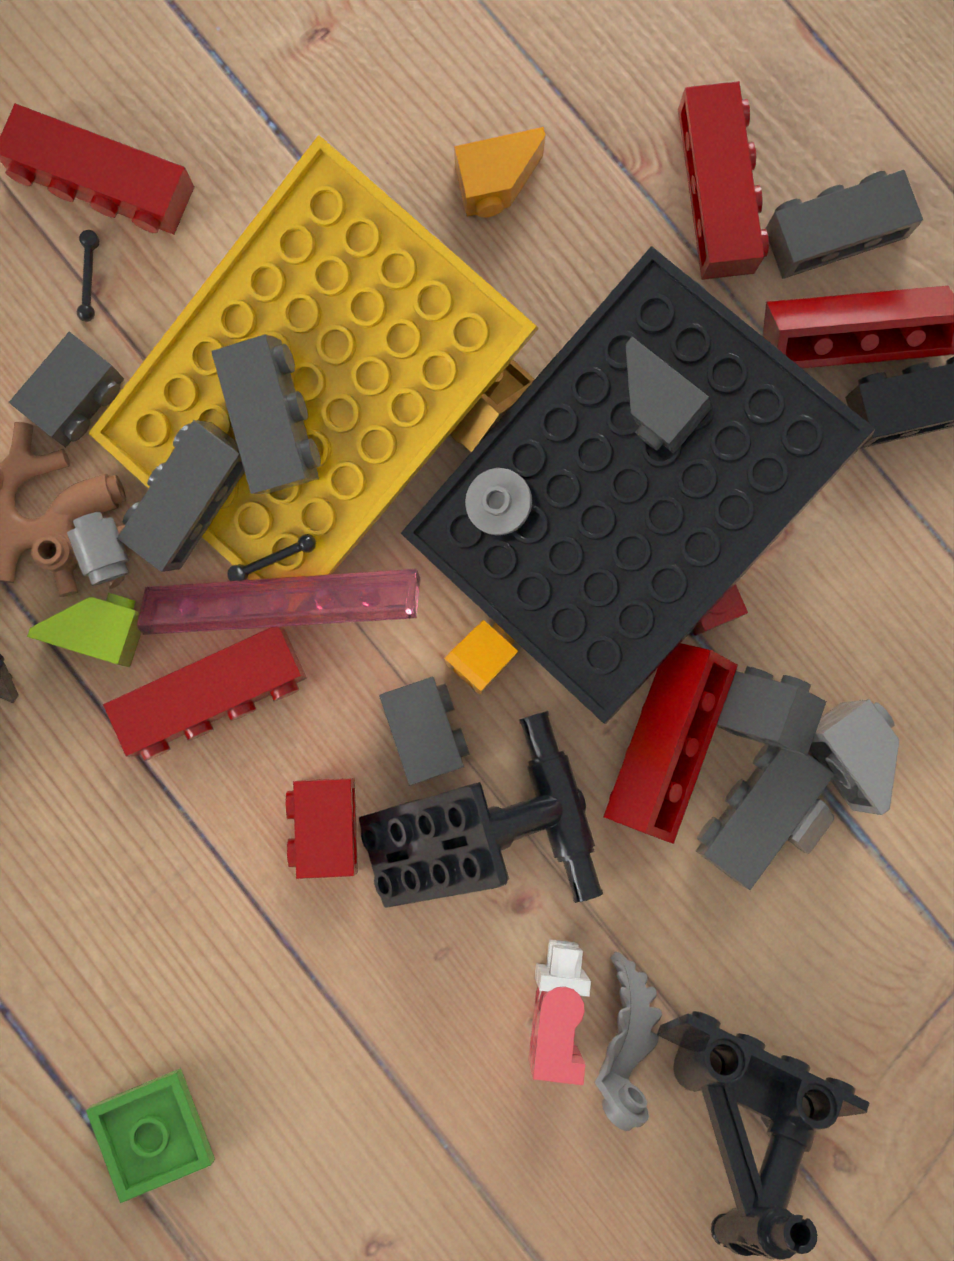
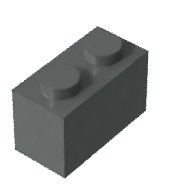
(68, 390)
(771, 710)
(423, 729)

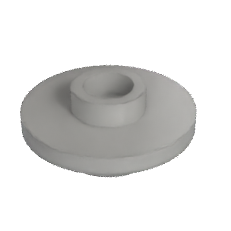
(498, 501)

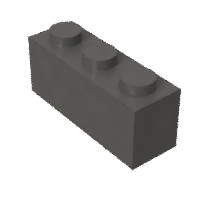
(843, 222)
(266, 414)
(183, 496)
(762, 813)

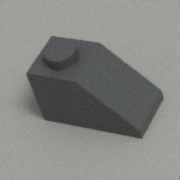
(662, 399)

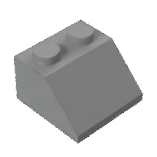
(861, 752)

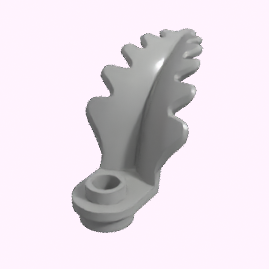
(633, 1042)

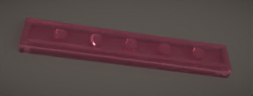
(280, 602)

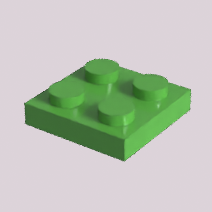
(150, 1135)

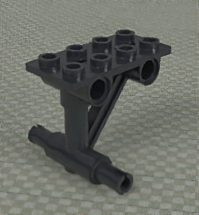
(456, 842)
(790, 1105)

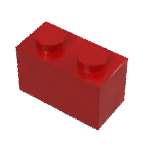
(323, 828)

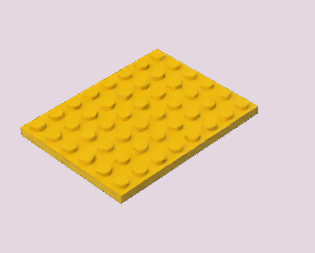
(384, 347)

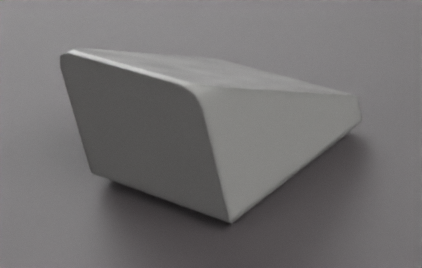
(812, 827)

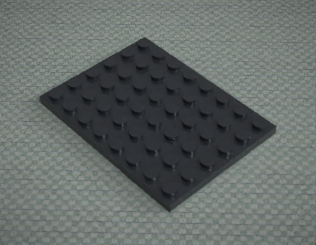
(626, 537)

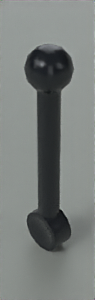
(90, 242)
(239, 572)

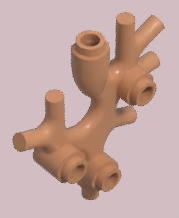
(50, 529)

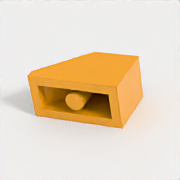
(496, 170)
(482, 655)

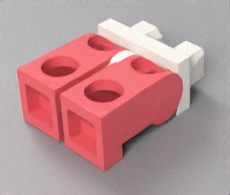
(557, 1014)

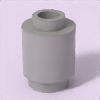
(98, 549)

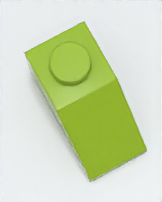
(94, 629)

